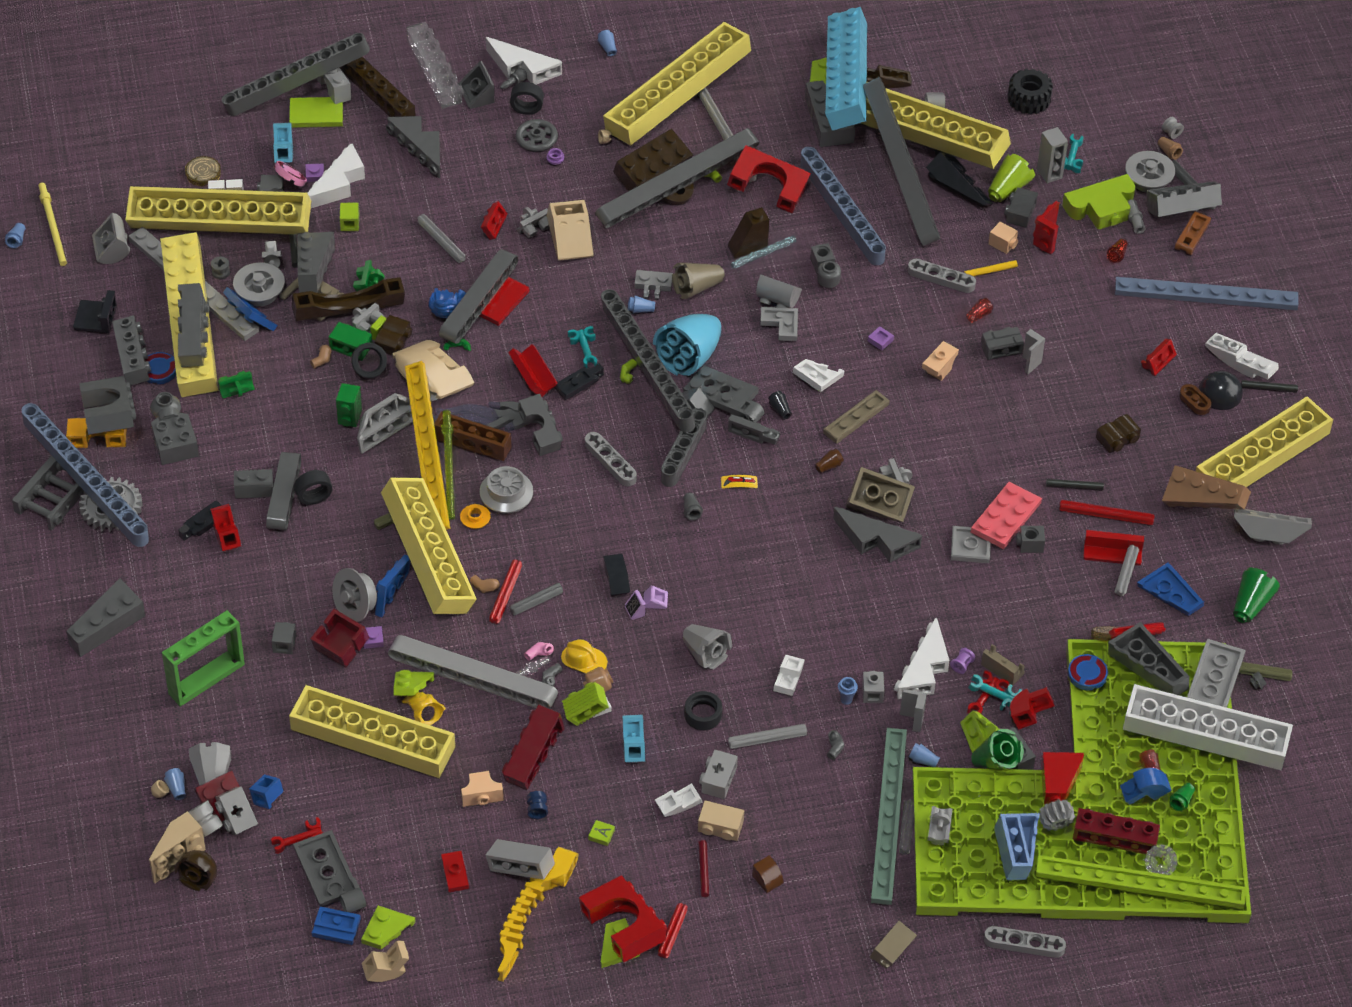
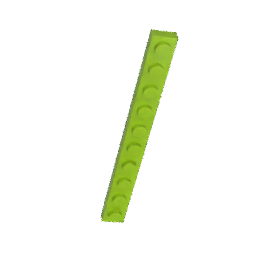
(1141, 881)

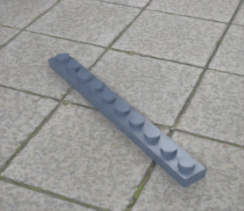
(1206, 293)

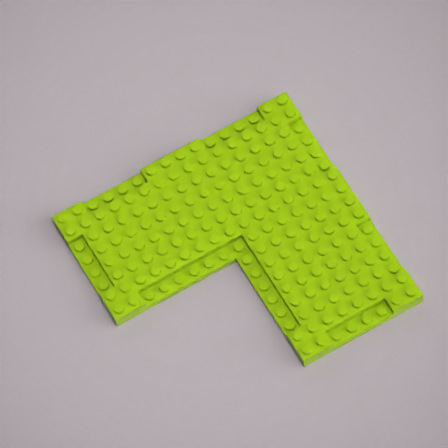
(1205, 836)

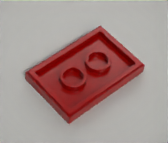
(504, 301)

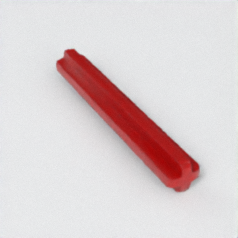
(505, 591)
(1153, 628)

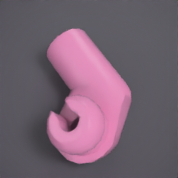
(539, 648)

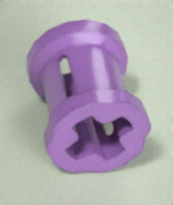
(963, 660)

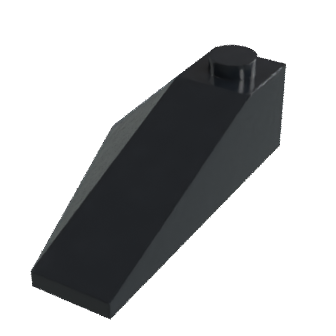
(951, 172)

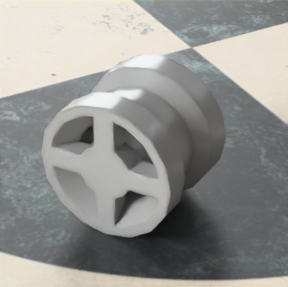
(1172, 127)

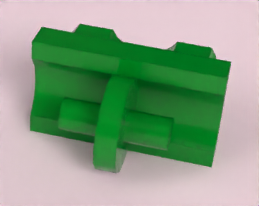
(368, 276)
(236, 384)

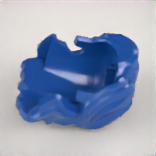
(444, 302)

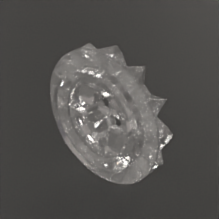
(1170, 859)

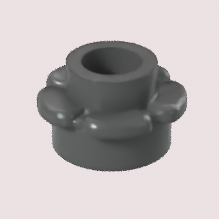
(1257, 680)

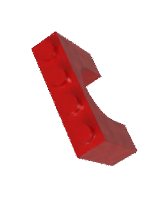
(756, 162)
(620, 896)

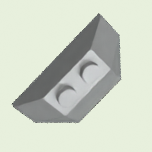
(383, 421)
(1271, 526)

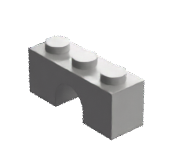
(337, 85)

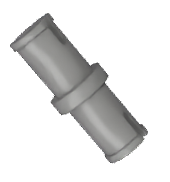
(1135, 217)

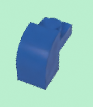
(1145, 782)

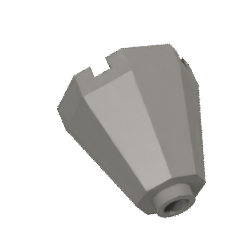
(707, 644)
(209, 761)

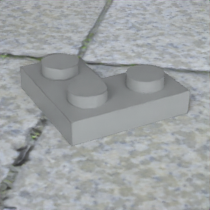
(784, 318)

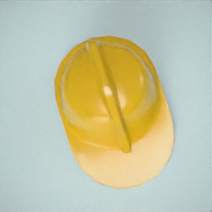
(583, 657)

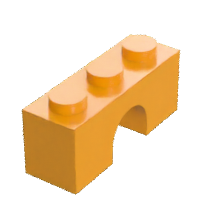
(78, 434)

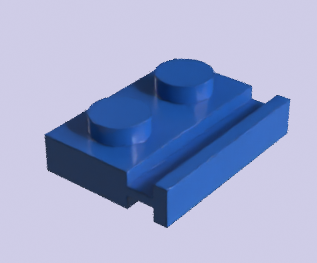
(336, 925)

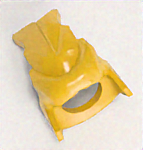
(422, 700)

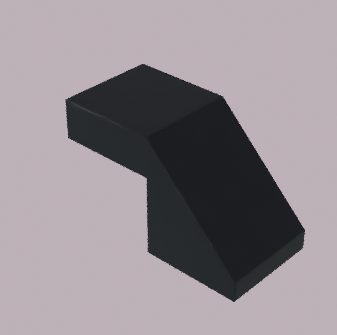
(617, 574)

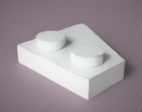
(817, 374)

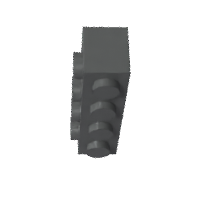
(131, 350)

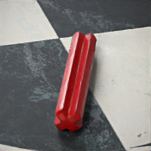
(673, 930)

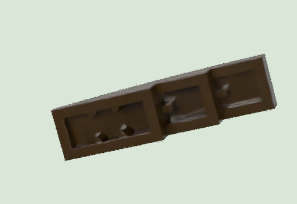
(890, 76)

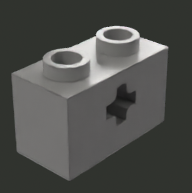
(719, 774)
(235, 799)

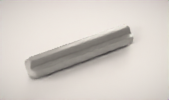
(1126, 571)

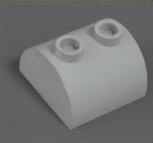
(111, 240)
(778, 292)

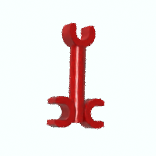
(992, 681)
(311, 832)

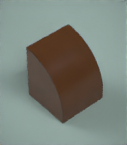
(767, 874)

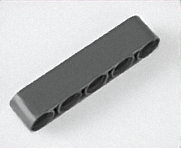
(682, 450)
(283, 491)

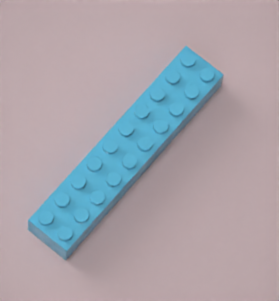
(846, 68)

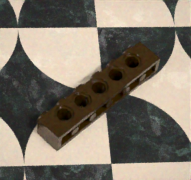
(378, 88)

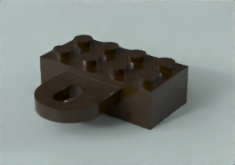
(652, 160)

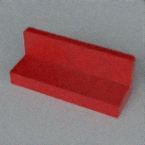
(533, 370)
(1110, 546)

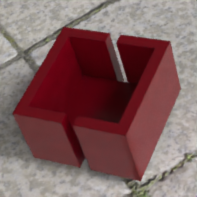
(343, 638)

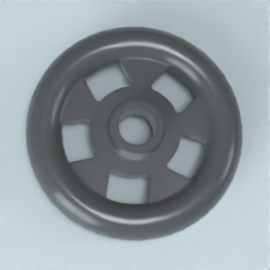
(536, 135)

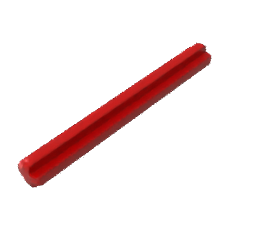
(1107, 512)

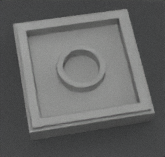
(968, 546)

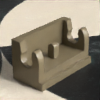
(1001, 666)
(893, 945)

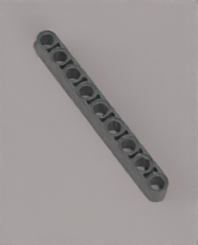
(295, 74)

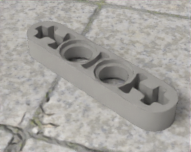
(940, 278)
(614, 456)
(1024, 945)

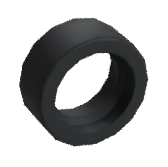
(526, 88)
(366, 374)
(316, 495)
(701, 723)

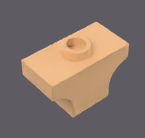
(940, 361)
(481, 790)

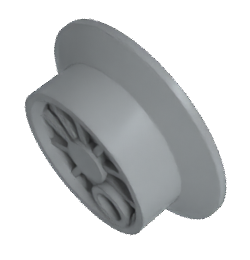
(1150, 170)
(259, 283)
(506, 490)
(353, 593)

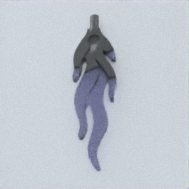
(497, 415)

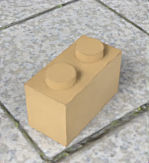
(721, 821)

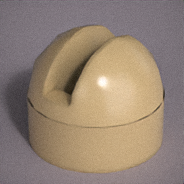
(603, 136)
(159, 789)

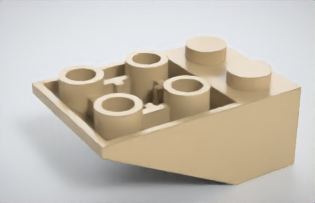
(570, 229)
(180, 837)

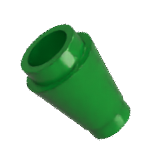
(1181, 798)

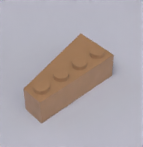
(1201, 490)

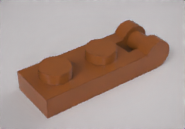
(1193, 232)

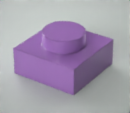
(314, 172)
(880, 338)
(376, 637)

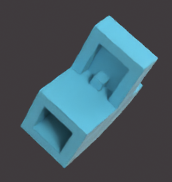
(283, 142)
(633, 738)

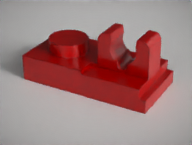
(493, 220)
(1160, 357)

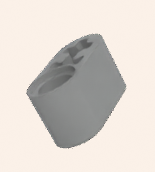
(935, 98)

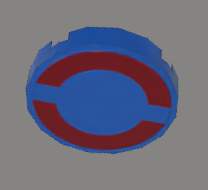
(162, 367)
(1087, 672)

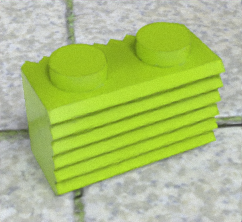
(585, 703)

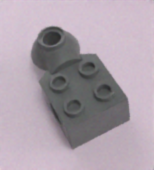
(172, 430)

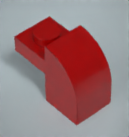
(224, 527)
(1026, 705)

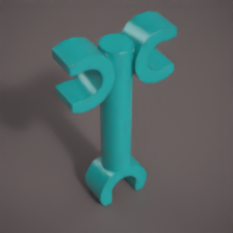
(1071, 162)
(584, 336)
(1006, 696)

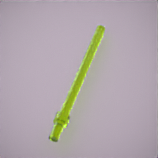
(447, 430)

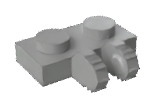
(653, 281)

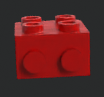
(1046, 229)

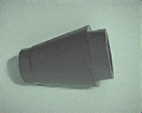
(692, 508)

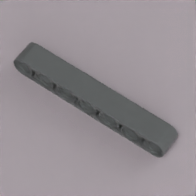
(478, 296)

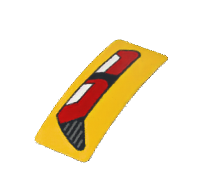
(739, 481)

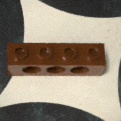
(476, 437)

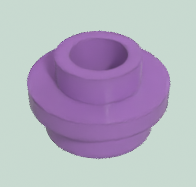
(555, 156)

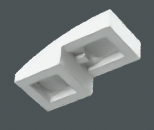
(789, 675)
(680, 801)

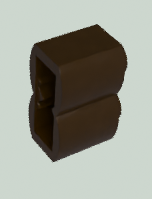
(393, 334)
(1118, 433)

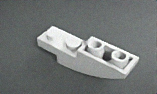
(1237, 357)

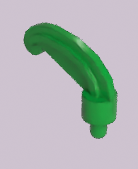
(466, 345)

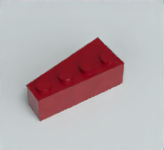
(533, 746)

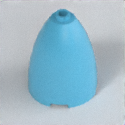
(693, 337)

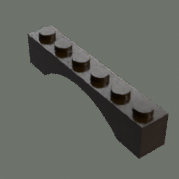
(316, 305)

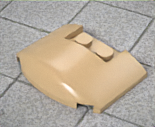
(442, 372)

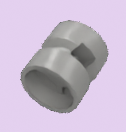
(204, 817)

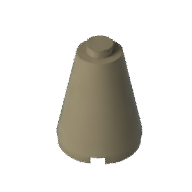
(695, 277)

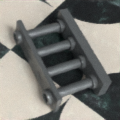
(35, 488)

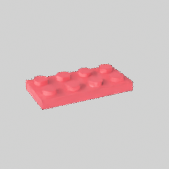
(1006, 515)

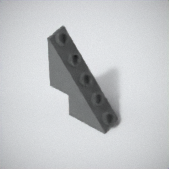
(422, 144)
(871, 533)

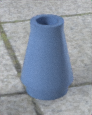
(607, 41)
(15, 236)
(640, 305)
(847, 689)
(924, 756)
(175, 781)

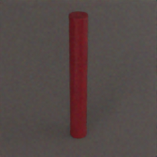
(703, 859)

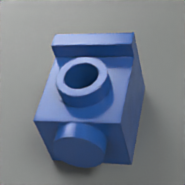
(266, 791)

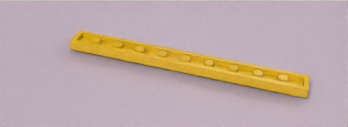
(426, 436)

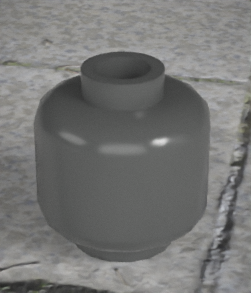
(829, 274)

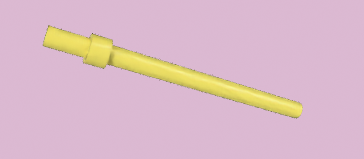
(45, 199)

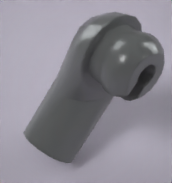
(548, 675)
(837, 744)

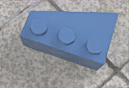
(1017, 843)

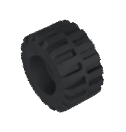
(1029, 91)

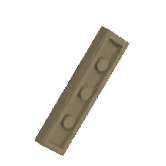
(856, 416)

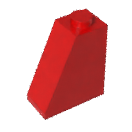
(1059, 774)

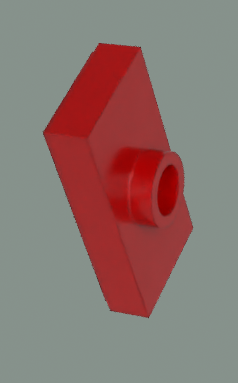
(455, 871)

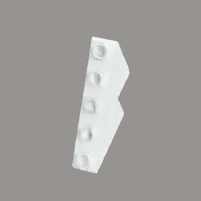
(510, 57)
(336, 180)
(928, 660)

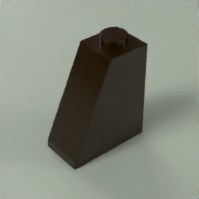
(750, 234)

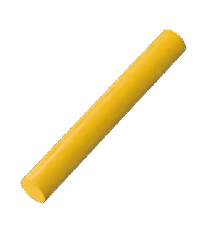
(992, 268)

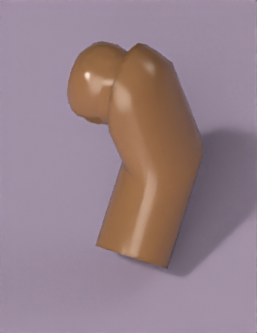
(324, 356)
(484, 585)

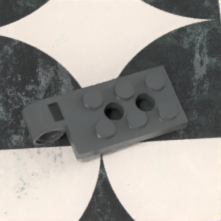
(736, 401)
(329, 889)

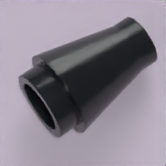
(779, 403)

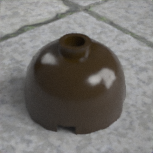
(196, 870)

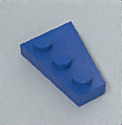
(245, 307)
(393, 580)
(1172, 589)

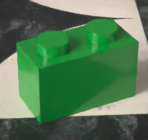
(347, 338)
(348, 405)

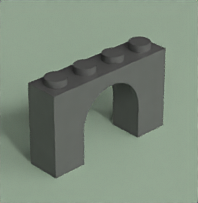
(118, 403)

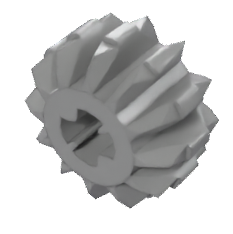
(1057, 815)

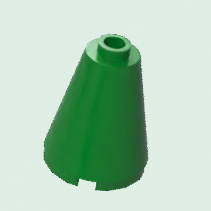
(1254, 594)
(999, 751)

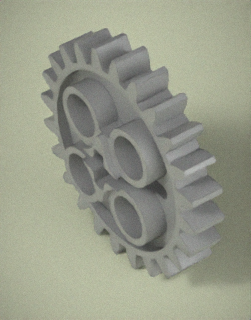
(97, 517)

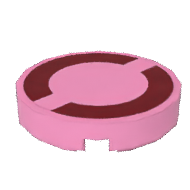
(289, 173)

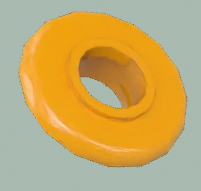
(475, 522)

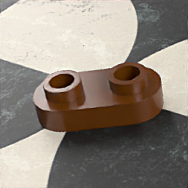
(1195, 399)

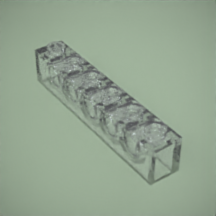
(434, 65)

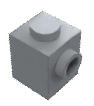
(873, 687)

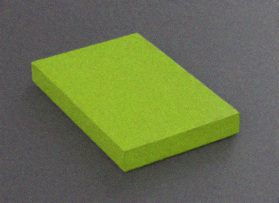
(315, 112)

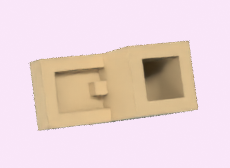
(386, 965)

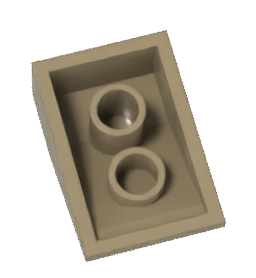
(879, 495)

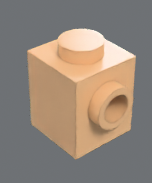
(1003, 237)

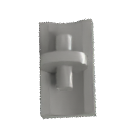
(532, 218)
(271, 253)
(365, 317)
(892, 471)
(939, 825)

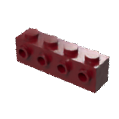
(1115, 831)

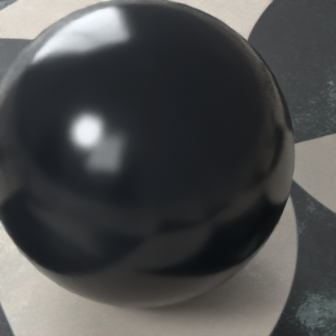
(1222, 390)

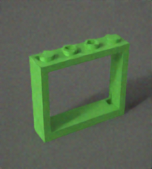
(212, 672)

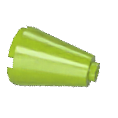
(1011, 174)

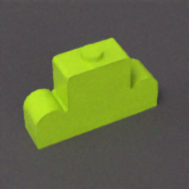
(1103, 202)

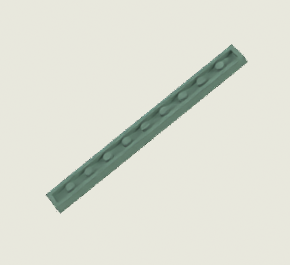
(888, 816)

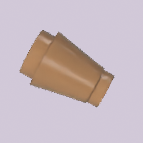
(1170, 148)

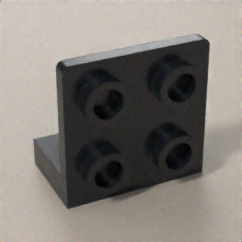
(96, 315)

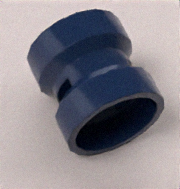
(537, 807)

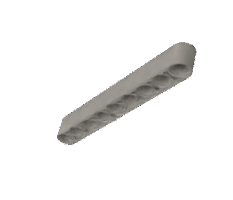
(472, 672)

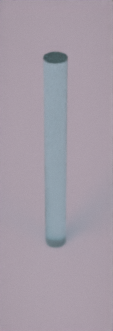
(762, 252)

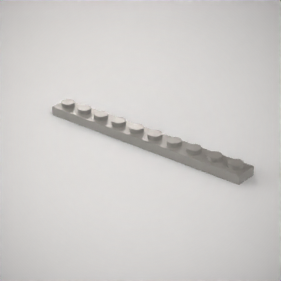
(217, 303)

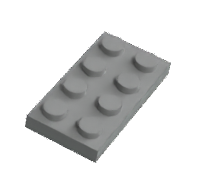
(1216, 673)

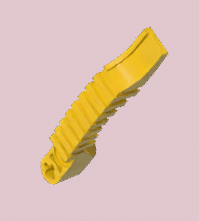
(511, 934)

